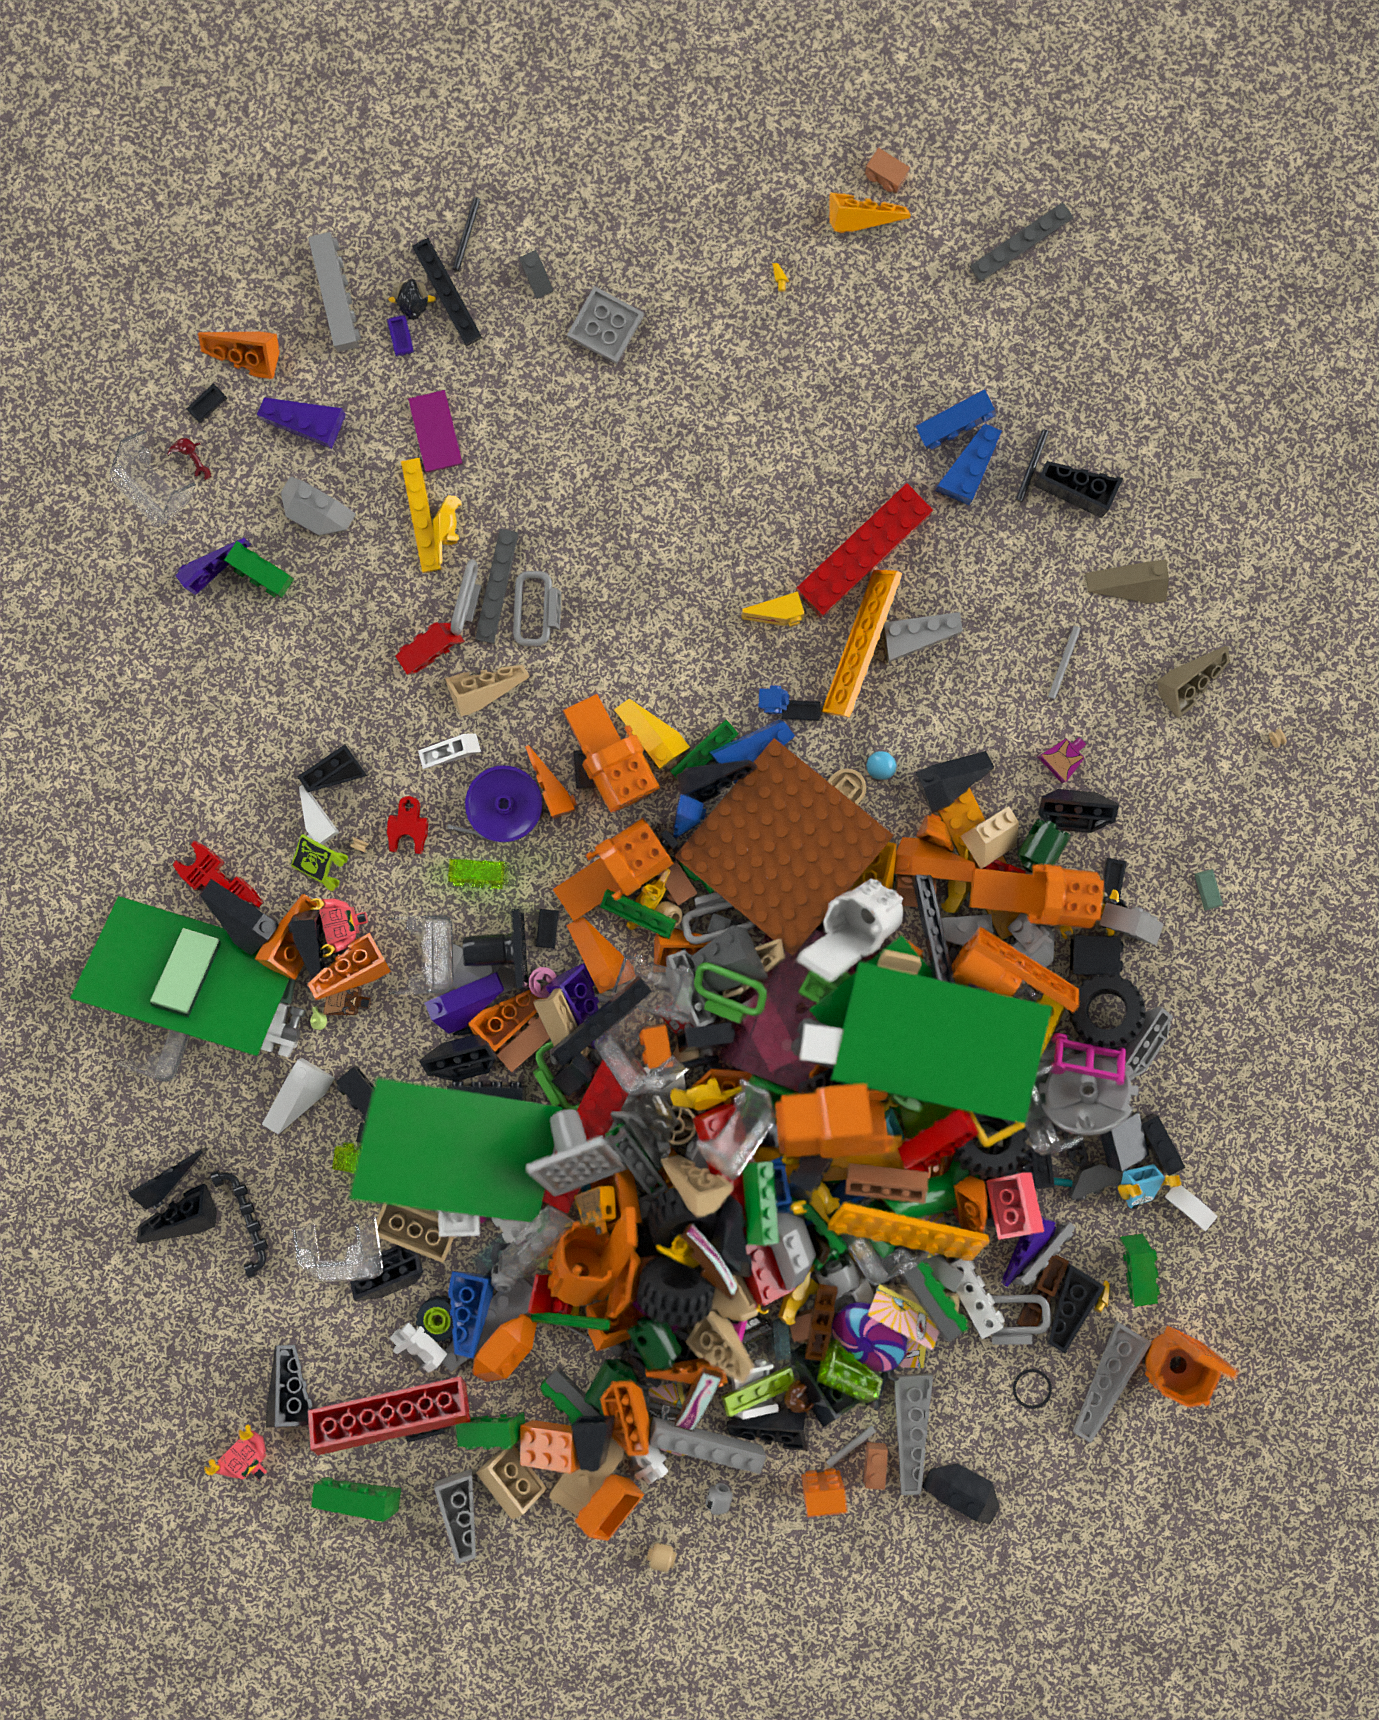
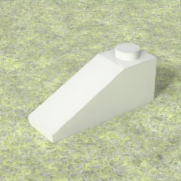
(449, 750)
(316, 821)

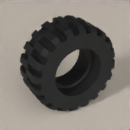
(1127, 1029)
(992, 1165)
(670, 1216)
(674, 1292)

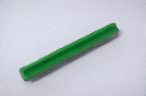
(571, 1320)

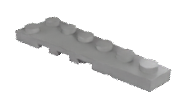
(912, 1417)

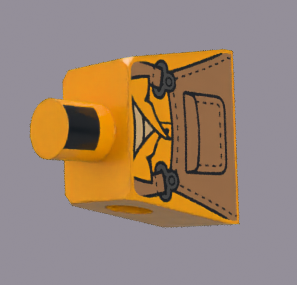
(597, 1207)

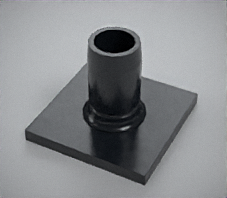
(500, 949)

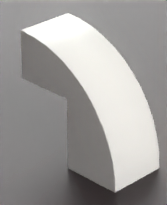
(1191, 1206)

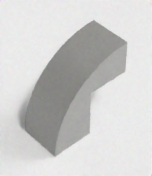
(946, 1273)

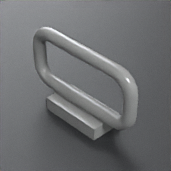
(467, 598)
(551, 612)
(706, 905)
(1021, 1335)

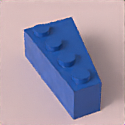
(956, 420)
(967, 472)
(753, 744)

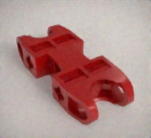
(206, 868)

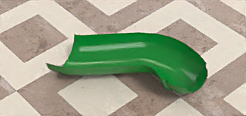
(939, 1195)

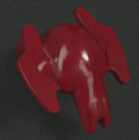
(187, 447)

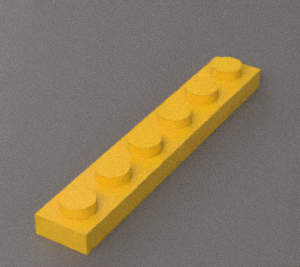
(420, 514)

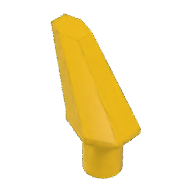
(780, 277)
(1103, 1298)

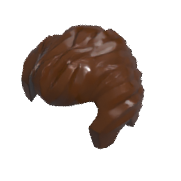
(796, 1398)

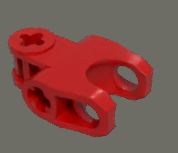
(407, 823)

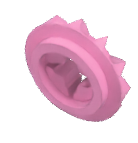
(538, 974)

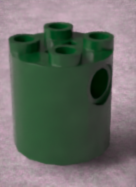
(1042, 845)
(655, 1343)
(610, 1371)

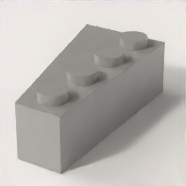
(915, 634)
(457, 1509)

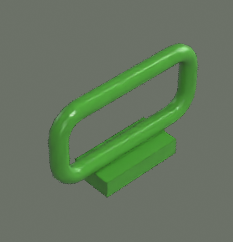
(723, 1006)
(545, 1077)

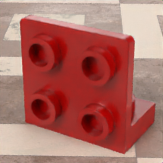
(541, 1298)

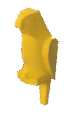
(445, 525)
(957, 892)
(651, 895)
(701, 1096)
(824, 1202)
(680, 1252)
(797, 1298)

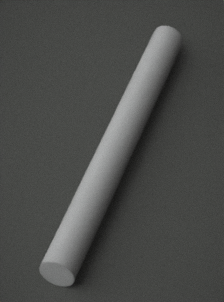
(1064, 662)

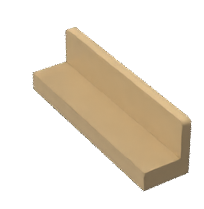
(557, 1017)

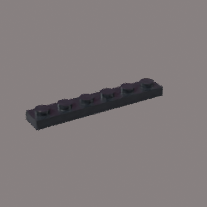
(447, 292)
(932, 928)
(600, 1021)

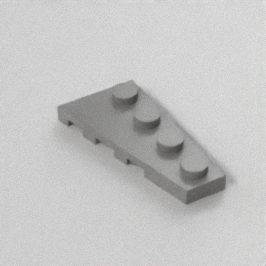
(1040, 1261)

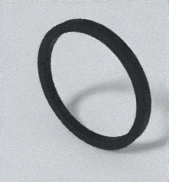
(1032, 1406)

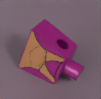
(1063, 758)

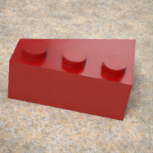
(427, 647)

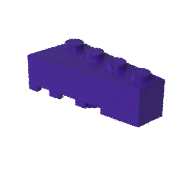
(306, 420)

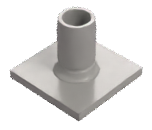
(576, 1159)

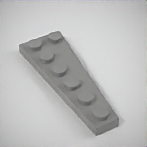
(502, 1308)
(1115, 1369)

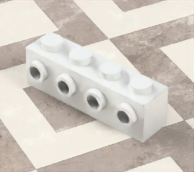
(976, 1301)

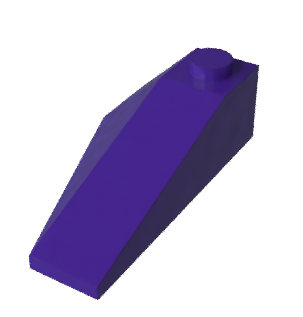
(204, 569)
(578, 991)
(458, 1007)
(1026, 1250)

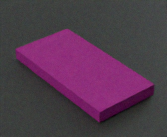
(435, 431)

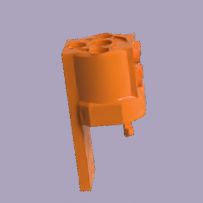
(611, 763)
(623, 867)
(1048, 896)
(1001, 968)
(593, 1257)
(1196, 1375)

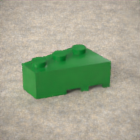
(259, 570)
(1141, 1270)
(490, 1432)

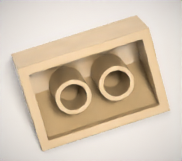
(992, 837)
(510, 1483)

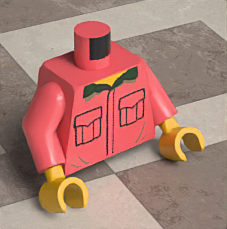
(339, 923)
(241, 1457)

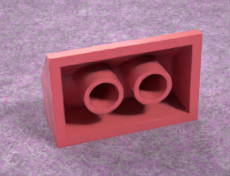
(1014, 1205)

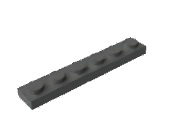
(1021, 242)
(497, 586)

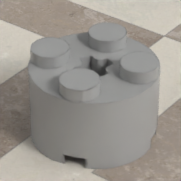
(840, 1274)

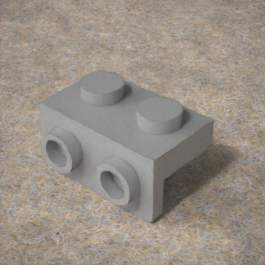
(1029, 934)

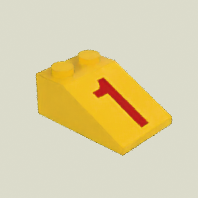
(778, 611)

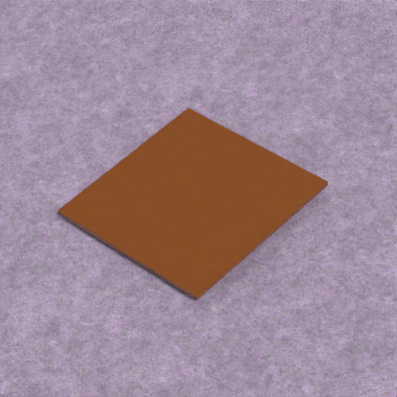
(784, 846)

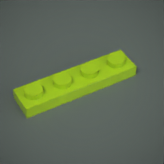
(758, 1391)

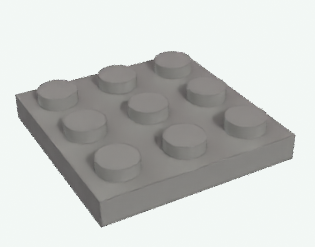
(605, 325)

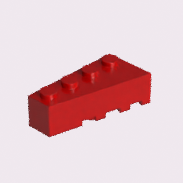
(937, 1141)

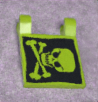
(316, 861)

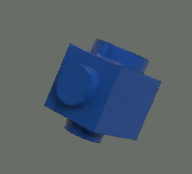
(773, 699)

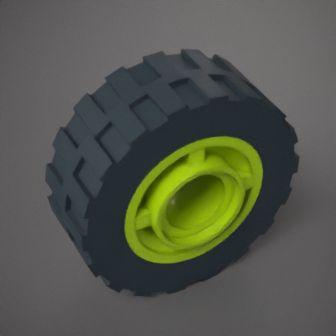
(425, 1318)

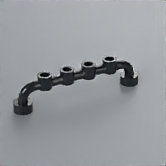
(253, 1226)

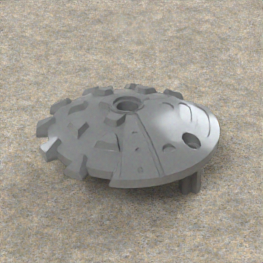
(1082, 1113)

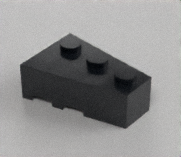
(332, 770)

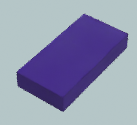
(400, 335)

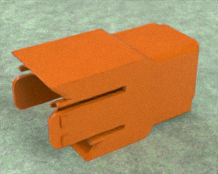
(833, 1123)

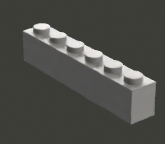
(333, 291)
(707, 1446)

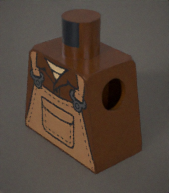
(346, 1002)

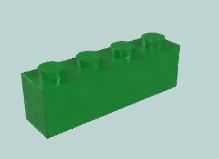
(760, 1203)

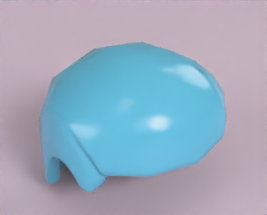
(881, 765)

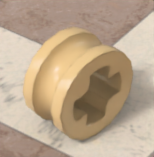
(1277, 738)
(359, 844)

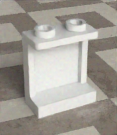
(760, 1370)

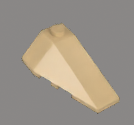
(478, 691)

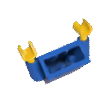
(782, 1193)

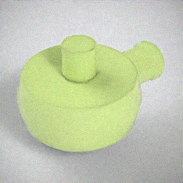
(318, 1020)

